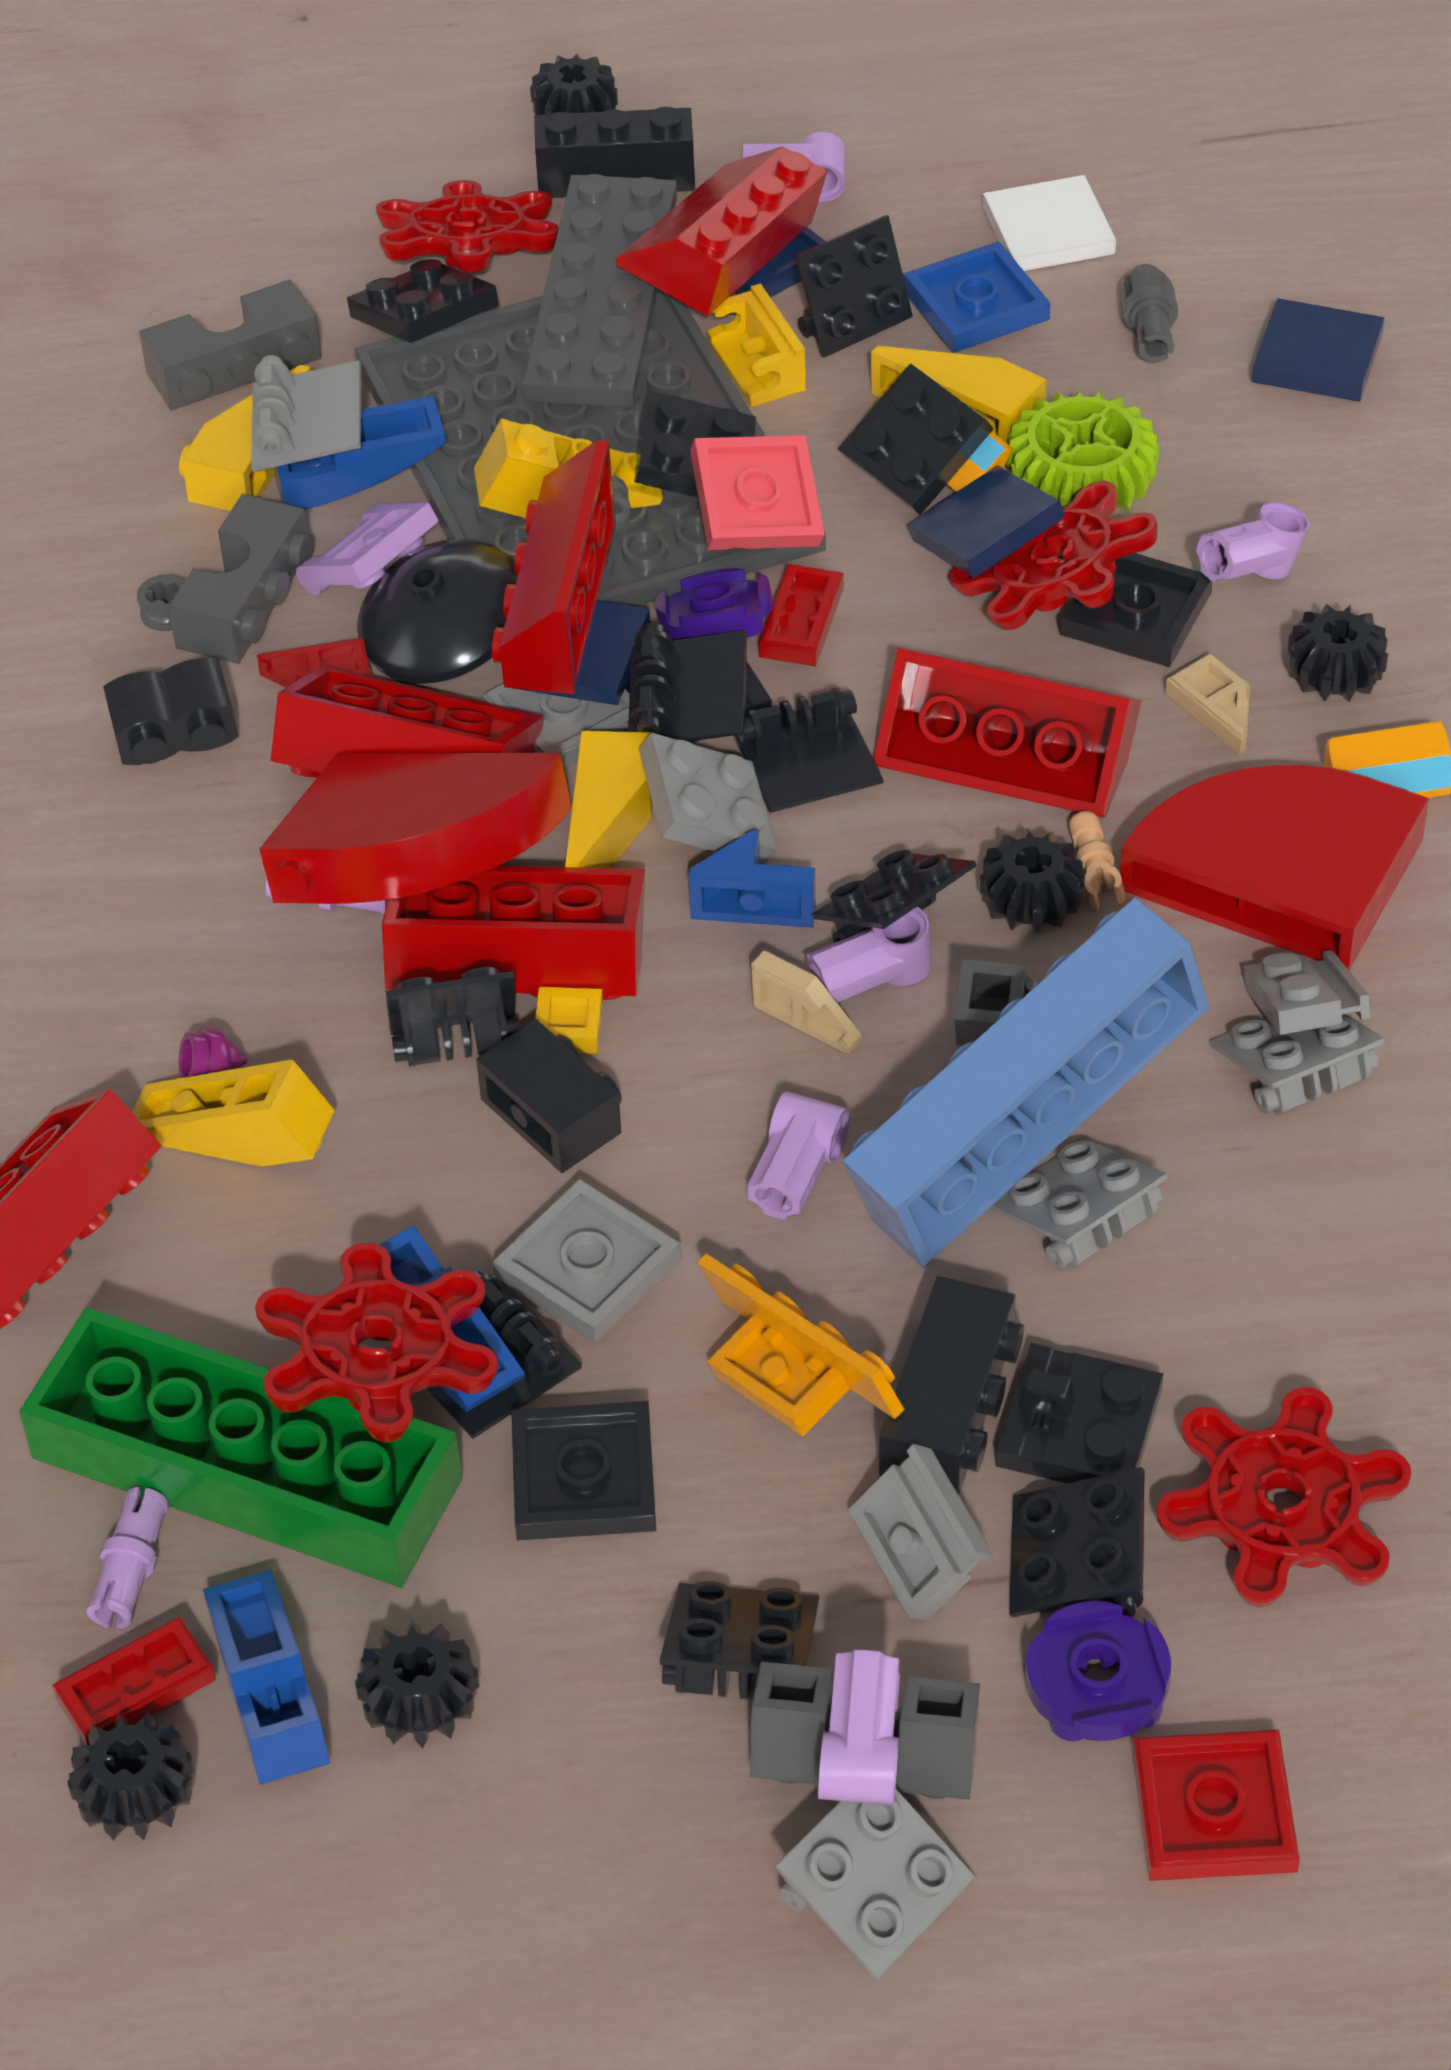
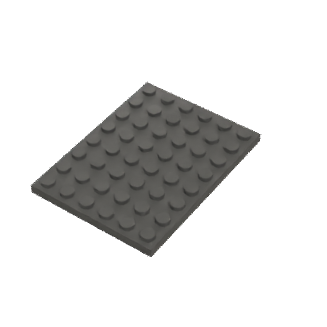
(478, 379)

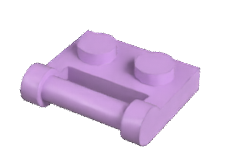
(360, 556)

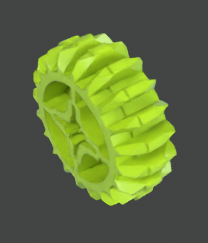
(1084, 442)

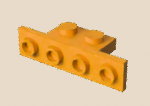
(787, 1361)

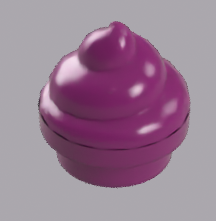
(208, 1053)

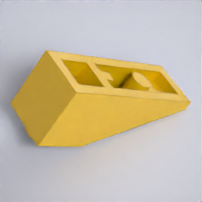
(984, 383)
(220, 458)
(608, 798)
(239, 1114)

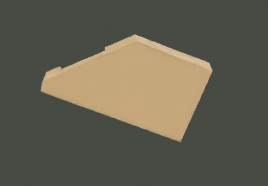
(1214, 698)
(801, 1002)

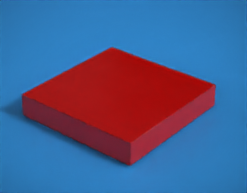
(1215, 1805)

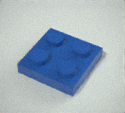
(976, 296)

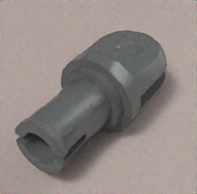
(1150, 310)

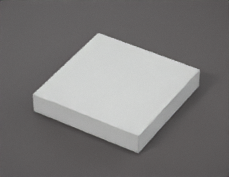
(1049, 223)

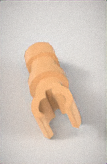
(1096, 857)

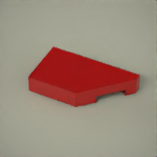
(293, 664)

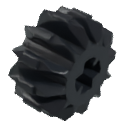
(573, 87)
(1337, 652)
(1032, 880)
(417, 1683)
(130, 1776)

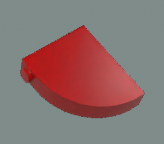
(411, 823)
(1279, 854)

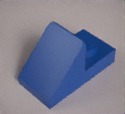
(741, 890)

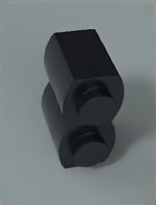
(170, 711)

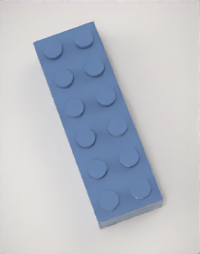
(1027, 1081)

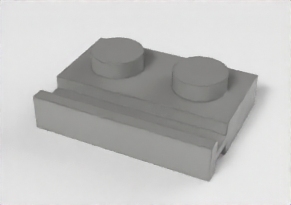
(1303, 993)
(920, 1533)

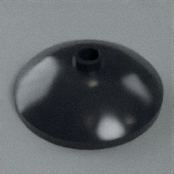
(436, 611)

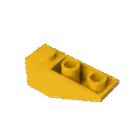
(522, 454)

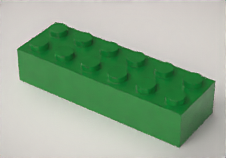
(206, 1436)

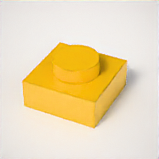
(573, 1014)

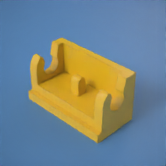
(758, 348)

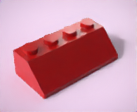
(728, 228)
(558, 575)
(366, 714)
(1005, 732)
(533, 920)
(60, 1185)

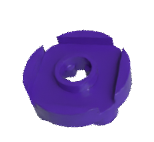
(715, 604)
(1090, 1708)

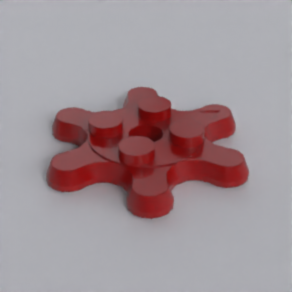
(466, 225)
(1088, 548)
(384, 1309)
(1292, 1457)

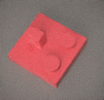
(756, 492)

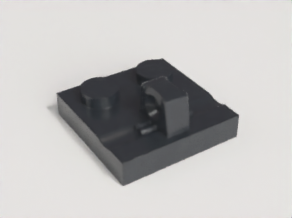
(1077, 1416)

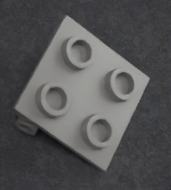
(304, 412)
(1301, 1061)
(1083, 1200)
(873, 1878)

